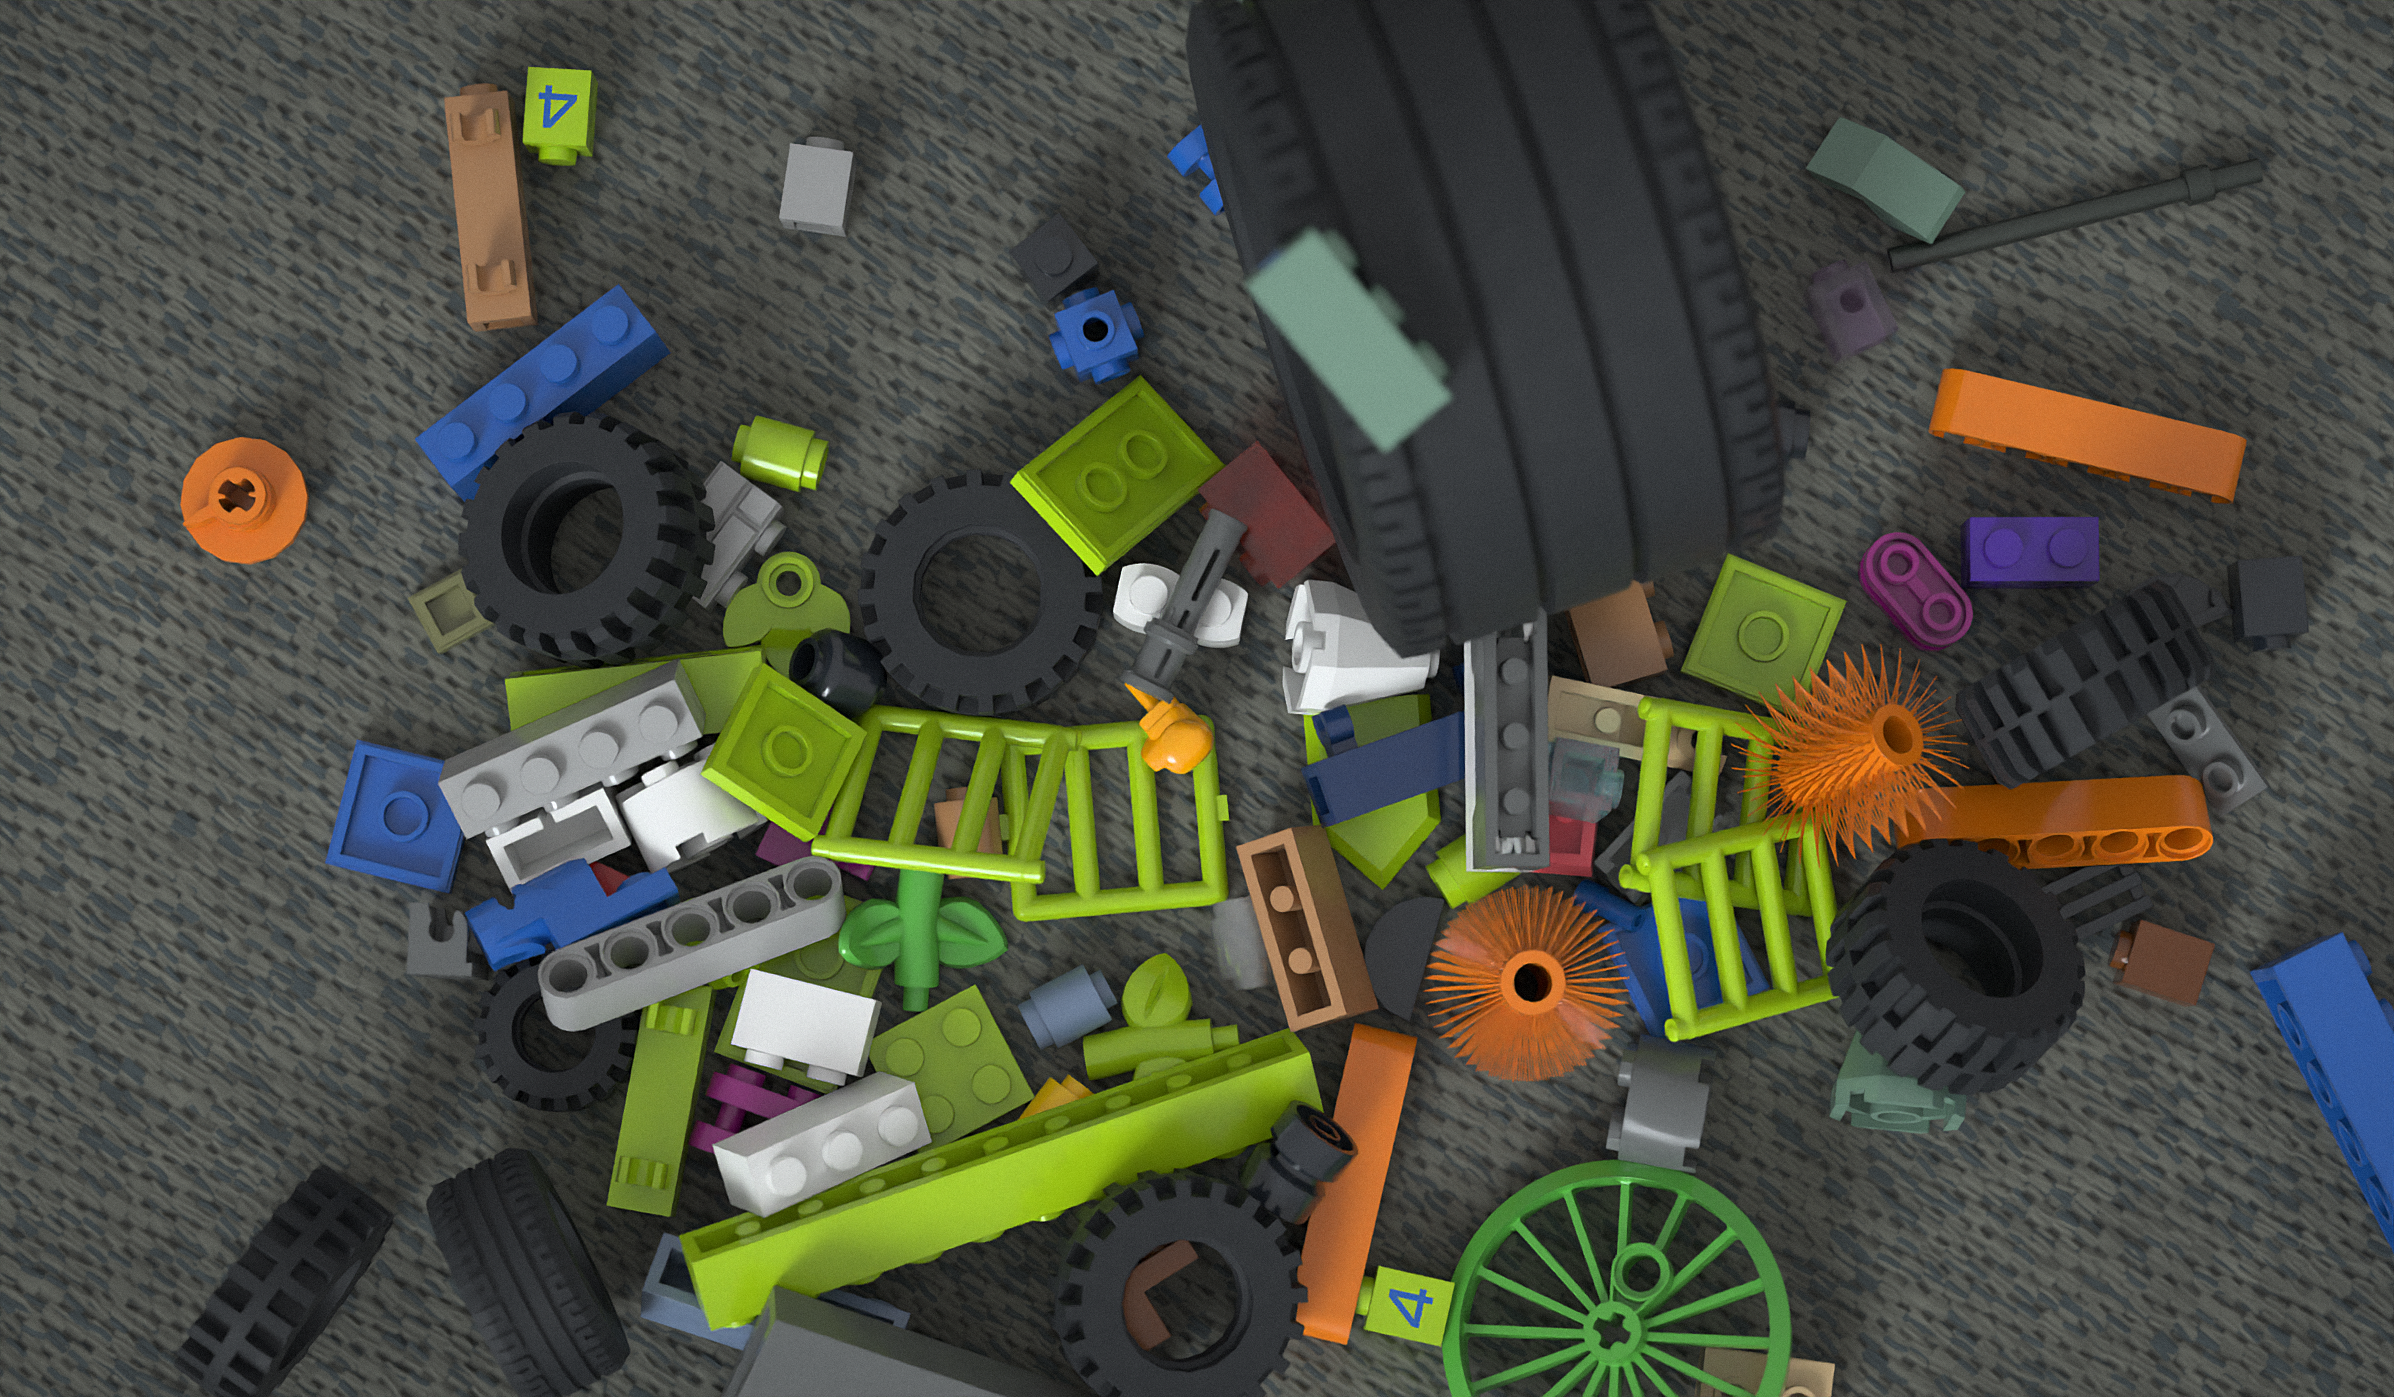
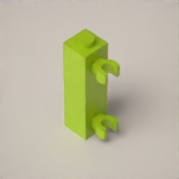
(662, 1102)

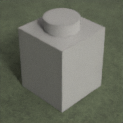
(818, 187)

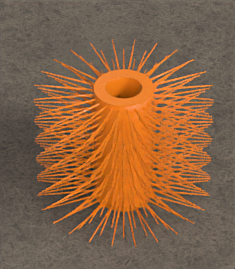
(1850, 756)
(1494, 970)

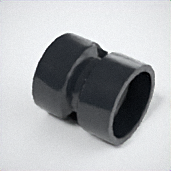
(1292, 1169)

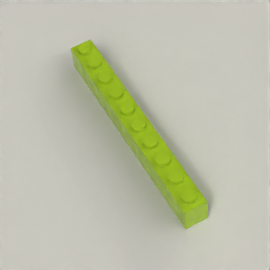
(999, 1178)

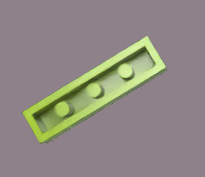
(714, 674)

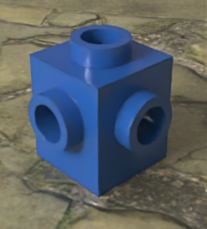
(1100, 359)

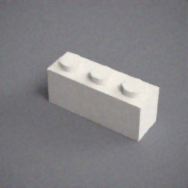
(822, 1143)

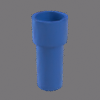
(1608, 906)

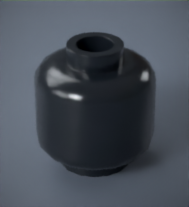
(839, 671)

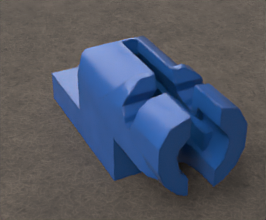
(564, 909)

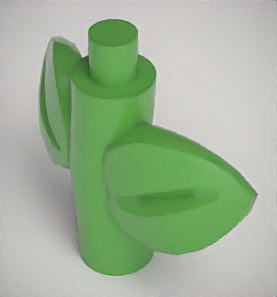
(920, 935)

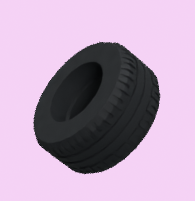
(527, 1276)

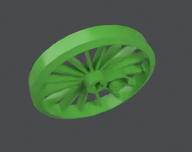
(1621, 1302)

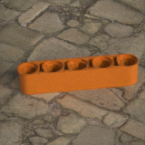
(2089, 433)
(2071, 820)
(1345, 1219)

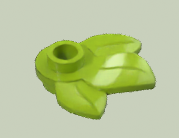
(782, 620)

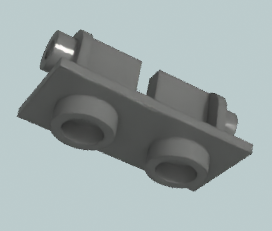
(2209, 750)

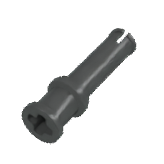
(1171, 635)

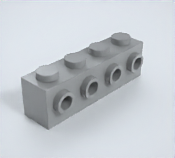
(573, 749)

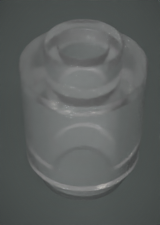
(1240, 945)

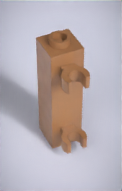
(490, 208)

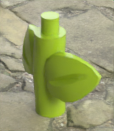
(1158, 1032)

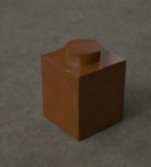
(2160, 962)

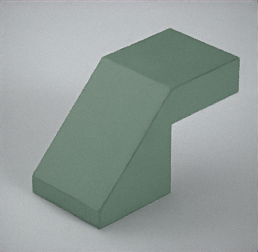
(1887, 178)

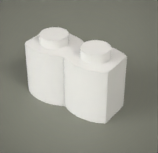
(1146, 589)

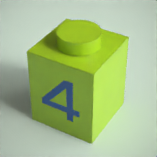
(560, 114)
(1405, 1305)

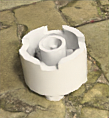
(683, 815)

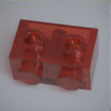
(1283, 527)

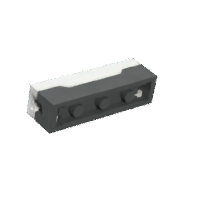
(1507, 750)

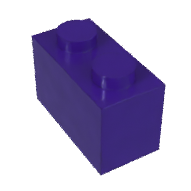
(2029, 552)

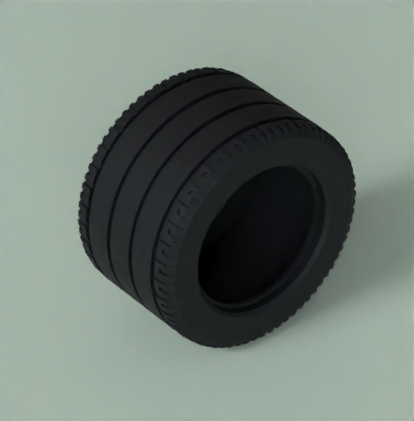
(1557, 247)

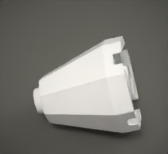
(1341, 655)

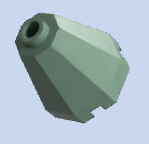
(1885, 1099)

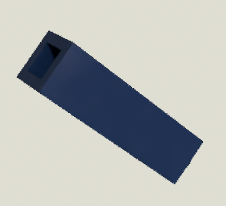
(1386, 770)

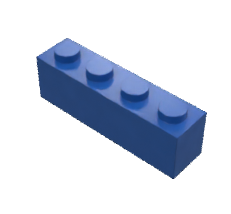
(565, 373)

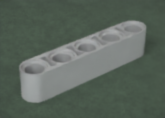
(673, 968)

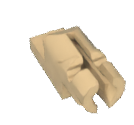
(1609, 719)

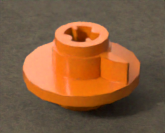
(244, 500)

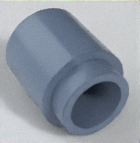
(1068, 1007)

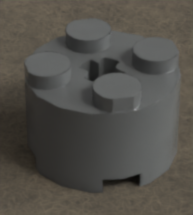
(1664, 1103)

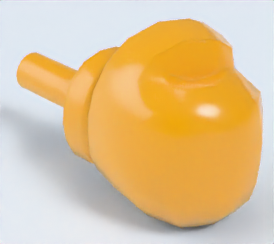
(1175, 734)

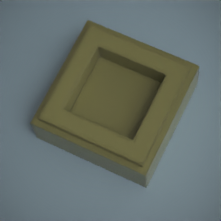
(448, 612)

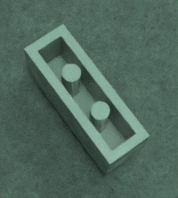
(1350, 335)

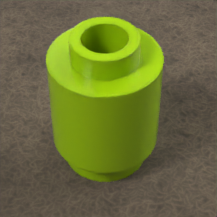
(780, 454)
(1455, 883)

